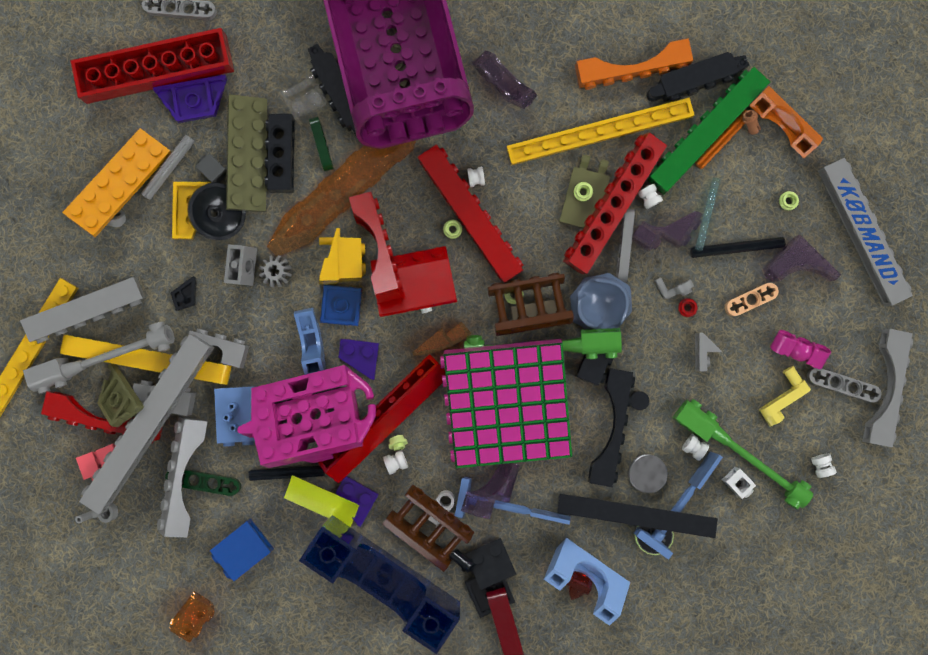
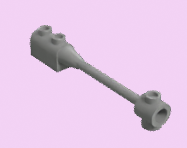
(59, 370)

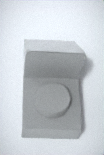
(702, 346)

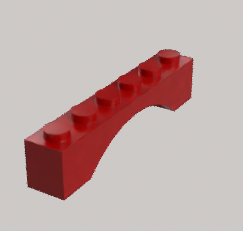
(383, 279)
(66, 407)

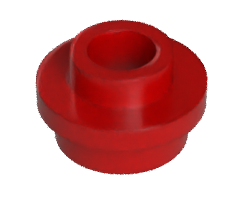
(693, 305)

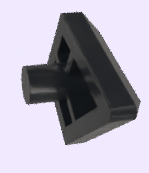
(185, 295)

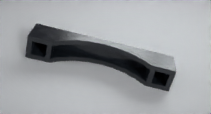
(604, 466)

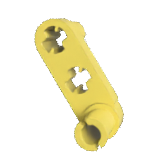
(799, 388)

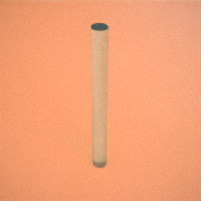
(707, 214)

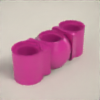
(800, 349)

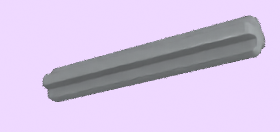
(167, 167)

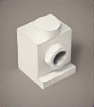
(746, 486)

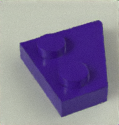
(360, 356)
(358, 494)

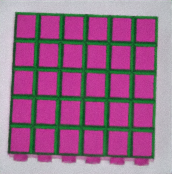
(507, 403)

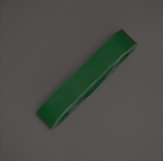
(321, 144)

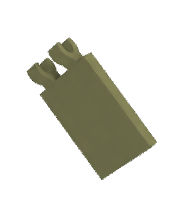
(575, 211)

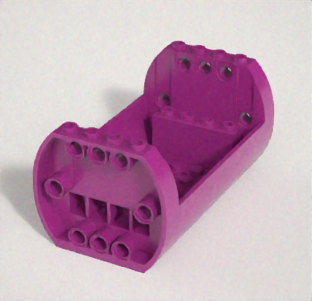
(438, 87)

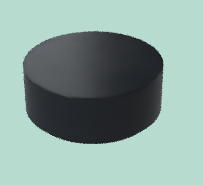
(639, 400)

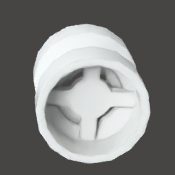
(650, 196)
(695, 447)
(395, 462)
(823, 465)

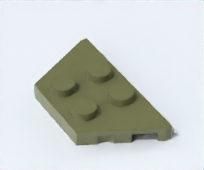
(118, 398)

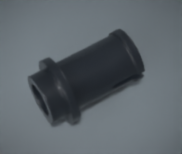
(460, 559)

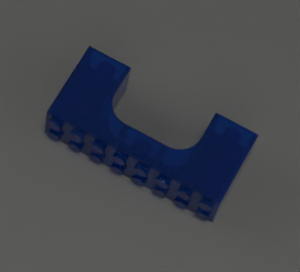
(425, 608)

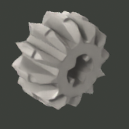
(281, 266)

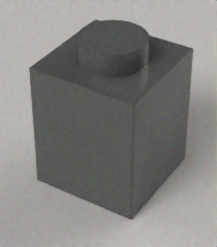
(211, 168)

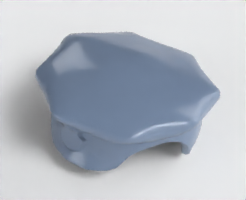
(601, 302)

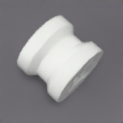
(476, 176)

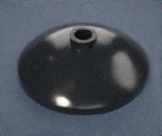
(213, 198)

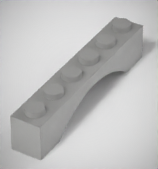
(895, 350)
(174, 517)

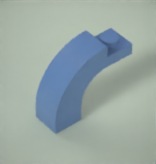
(311, 341)

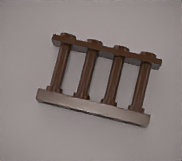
(524, 322)
(417, 540)

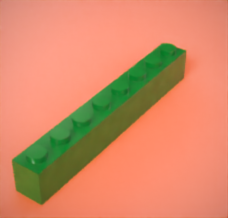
(709, 130)

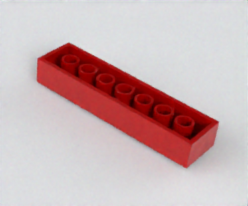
(152, 65)

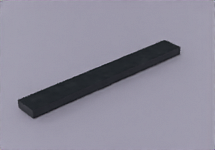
(637, 515)

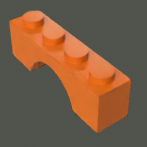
(800, 133)

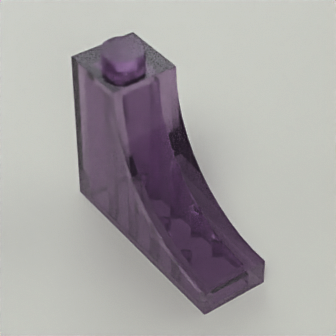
(799, 256)

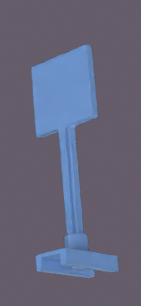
(696, 481)
(538, 513)

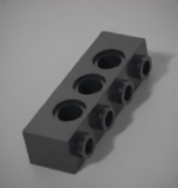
(285, 182)

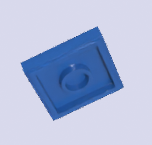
(341, 305)

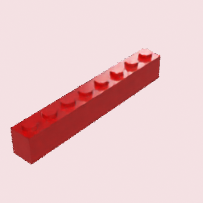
(470, 214)
(389, 415)

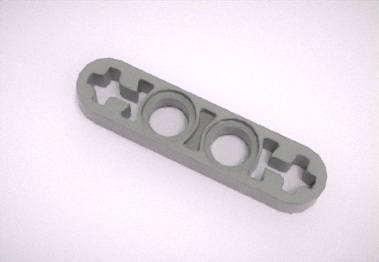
(179, 11)
(625, 245)
(844, 382)

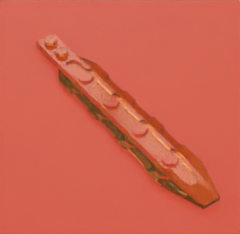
(331, 197)

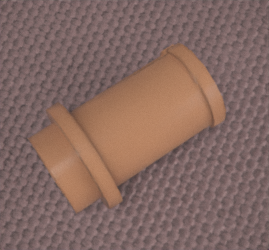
(750, 118)

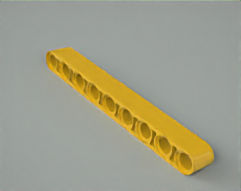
(139, 358)

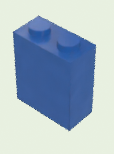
(241, 550)

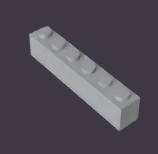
(83, 309)

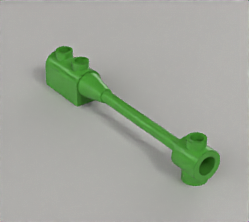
(591, 343)
(706, 427)

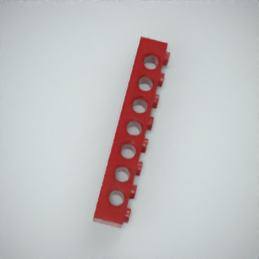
(653, 150)

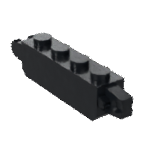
(329, 73)
(697, 76)

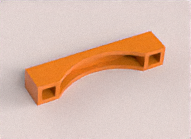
(595, 71)

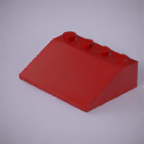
(424, 280)

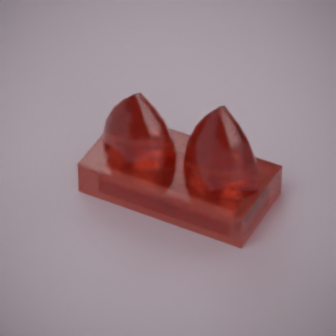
(579, 585)

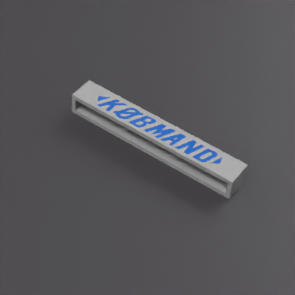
(865, 232)

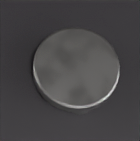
(647, 473)

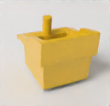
(344, 260)

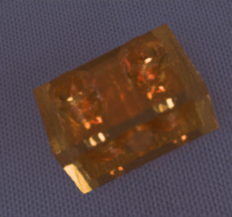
(192, 616)

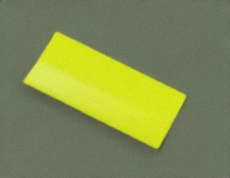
(320, 500)

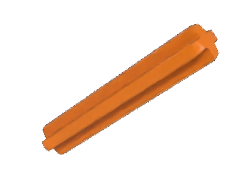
(720, 142)

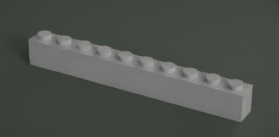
(146, 424)

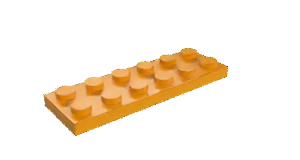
(117, 183)

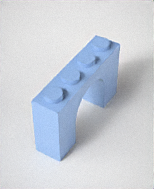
(609, 584)

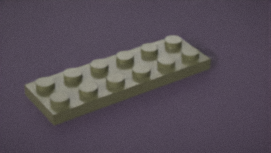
(246, 153)

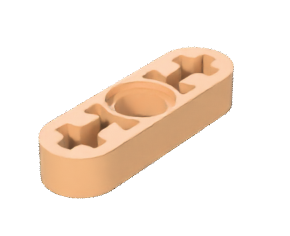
(766, 298)

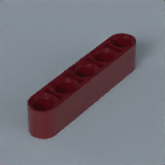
(504, 622)

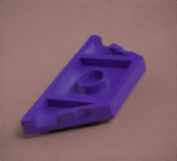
(193, 98)

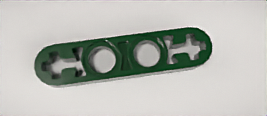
(203, 482)

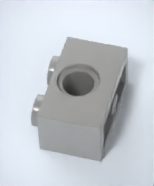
(240, 265)

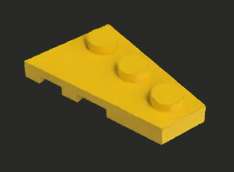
(181, 225)

